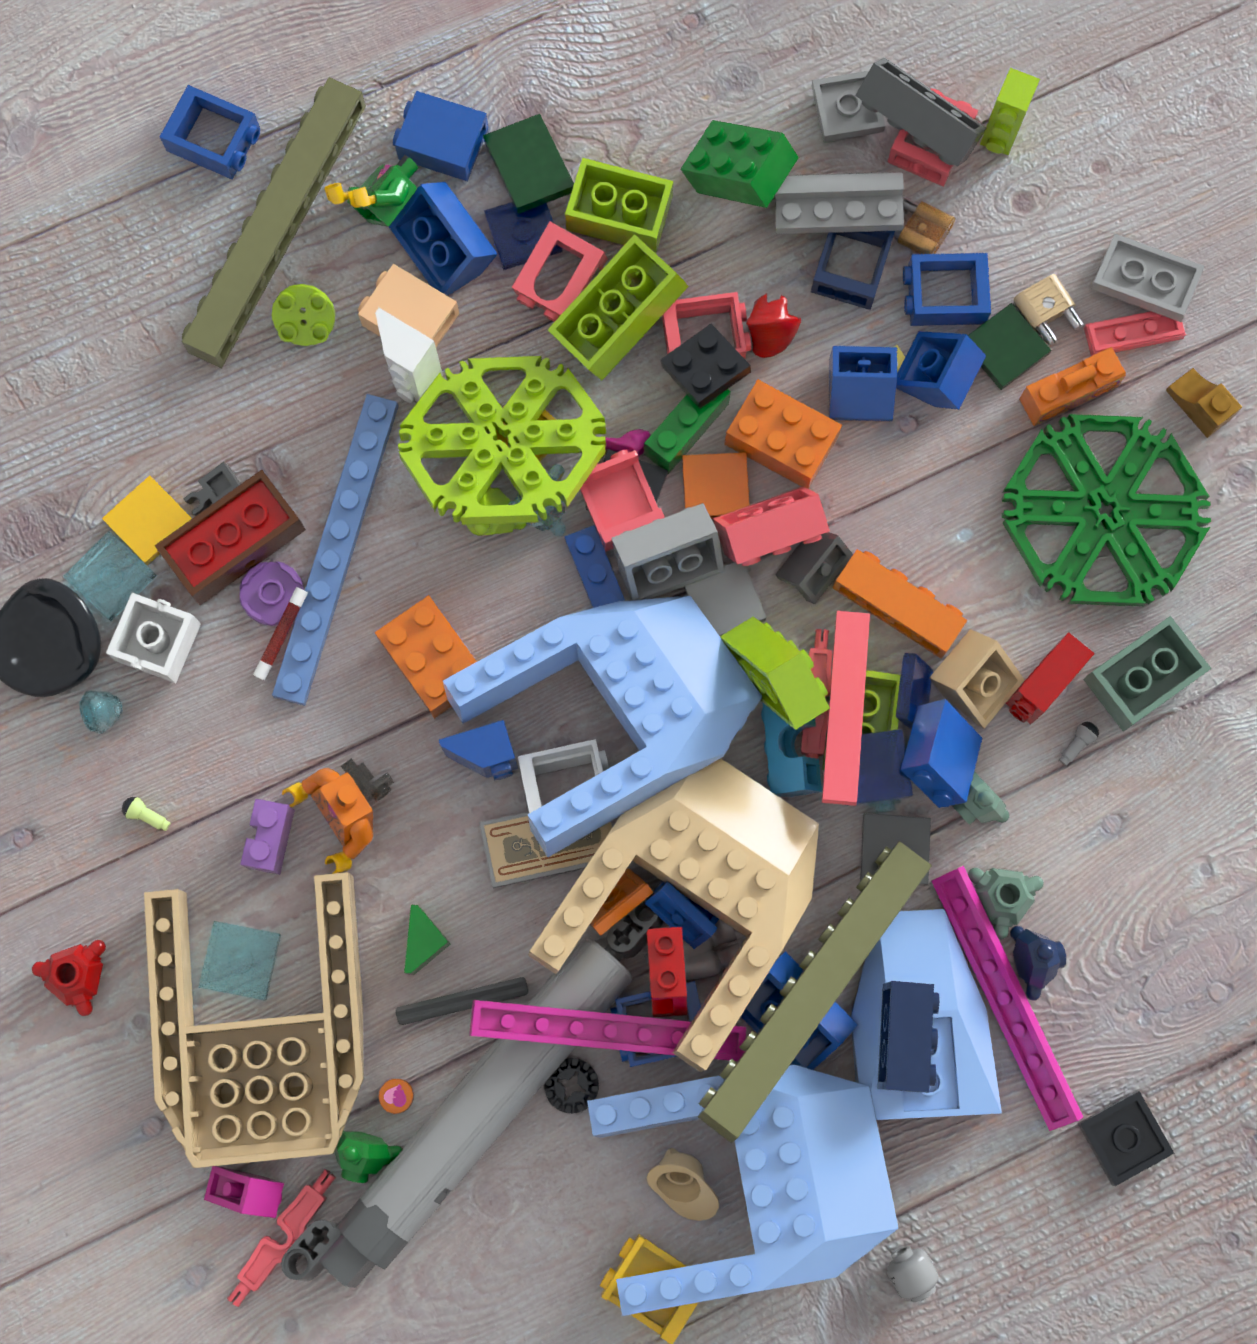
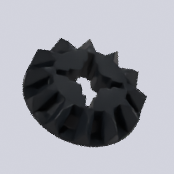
(578, 1100)

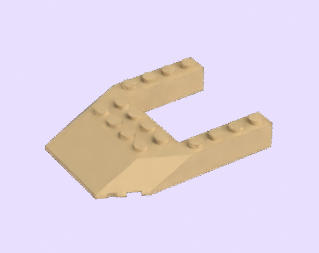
(727, 851)
(257, 1083)

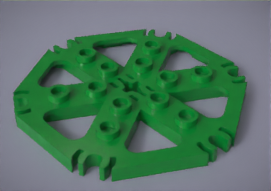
(1128, 512)

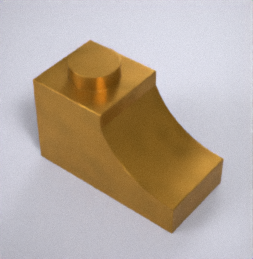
(1204, 403)

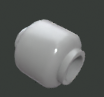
(912, 1273)

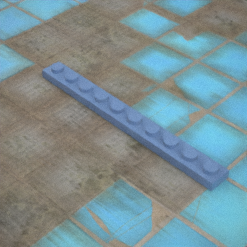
(335, 550)

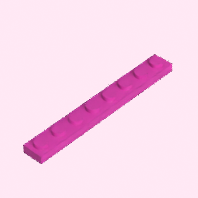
(1007, 999)
(588, 1029)

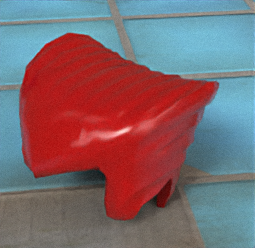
(771, 326)

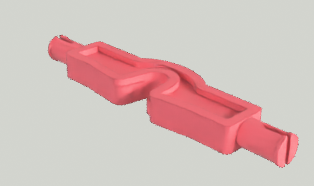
(814, 737)
(269, 1251)

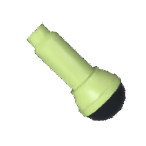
(135, 809)

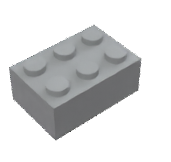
(668, 553)

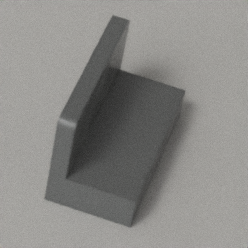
(815, 566)

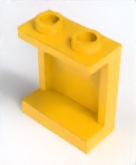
(640, 1258)

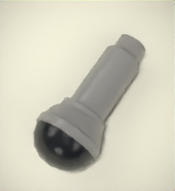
(1085, 735)

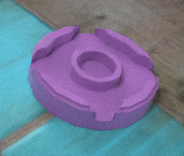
(268, 590)

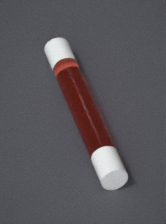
(280, 633)

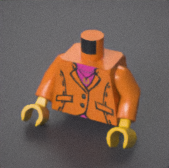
(342, 808)

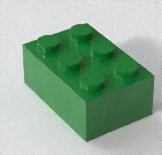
(739, 163)

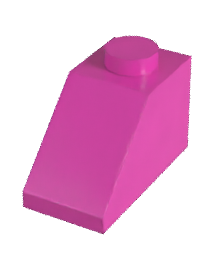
(244, 1192)

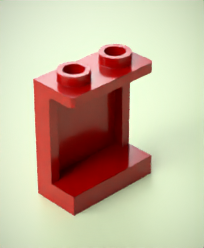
(667, 972)

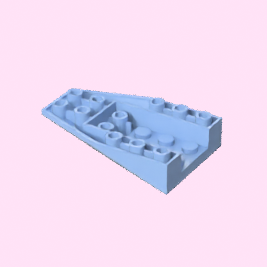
(925, 950)

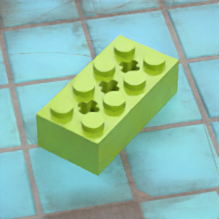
(618, 307)
(778, 671)

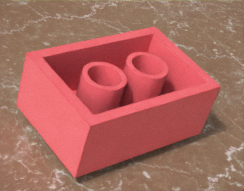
(772, 526)

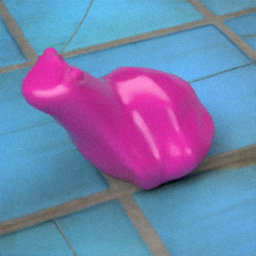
(630, 441)

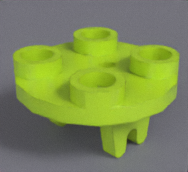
(288, 315)

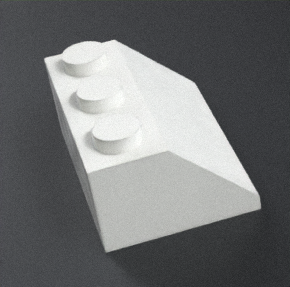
(409, 356)

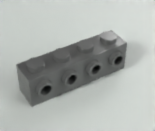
(920, 112)

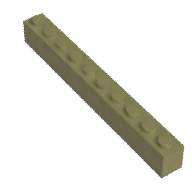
(273, 223)
(813, 993)

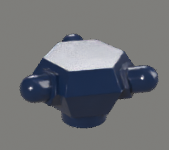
(1036, 959)

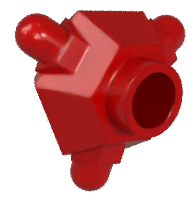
(73, 974)

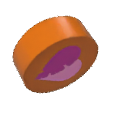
(396, 1096)

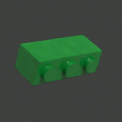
(682, 430)

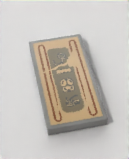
(517, 857)

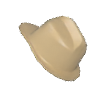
(682, 1186)

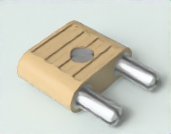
(1046, 303)

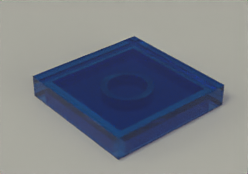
(516, 233)
(913, 688)
(881, 768)

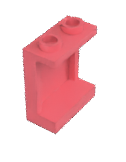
(619, 497)

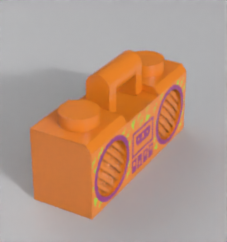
(1072, 386)

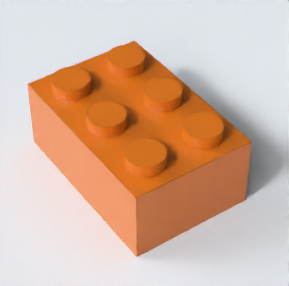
(782, 434)
(425, 651)

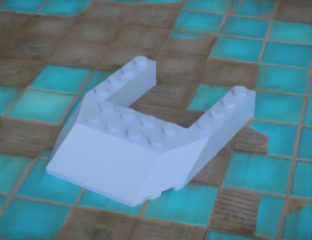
(660, 676)
(807, 1177)

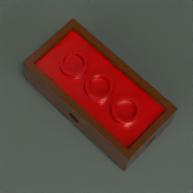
(230, 537)

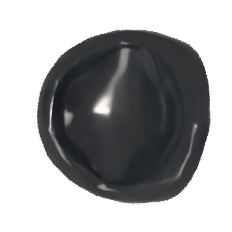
(47, 639)

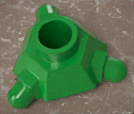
(363, 1155)

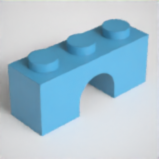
(788, 772)

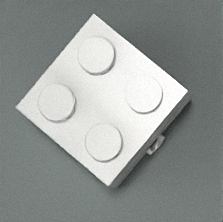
(153, 637)

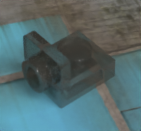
(362, 776)

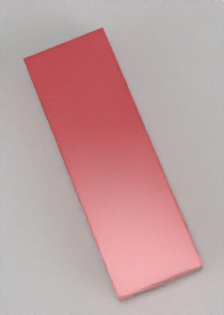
(1132, 332)

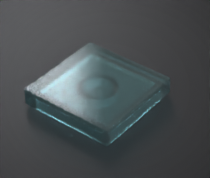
(109, 575)
(239, 960)

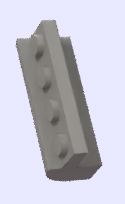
(840, 203)

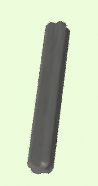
(461, 1001)

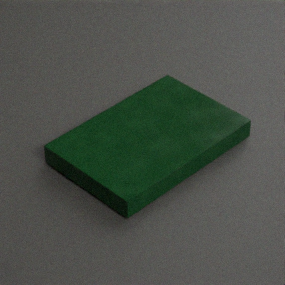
(529, 163)

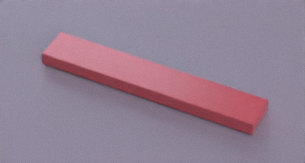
(846, 708)

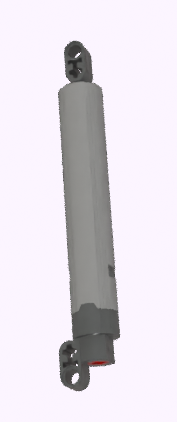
(465, 1121)

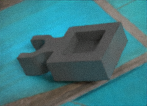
(215, 486)

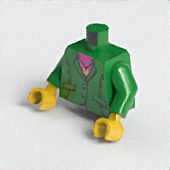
(381, 195)

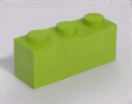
(1009, 111)

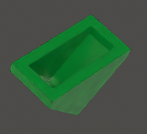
(423, 941)

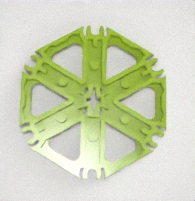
(488, 455)

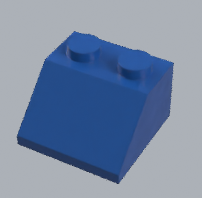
(940, 368)
(483, 750)

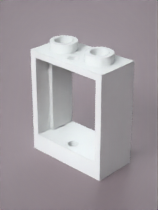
(554, 760)

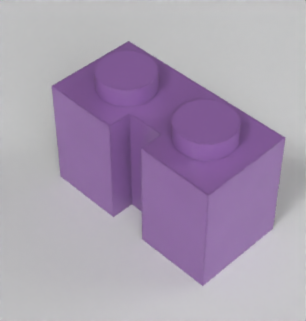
(273, 829)

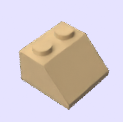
(977, 677)

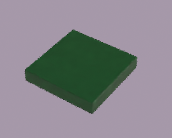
(1009, 346)

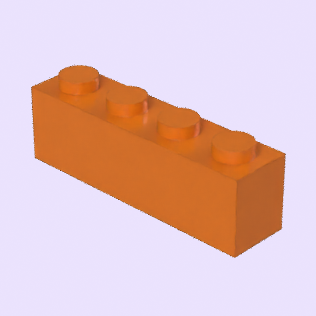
(900, 603)

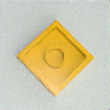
(146, 518)

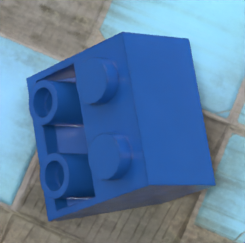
(862, 383)

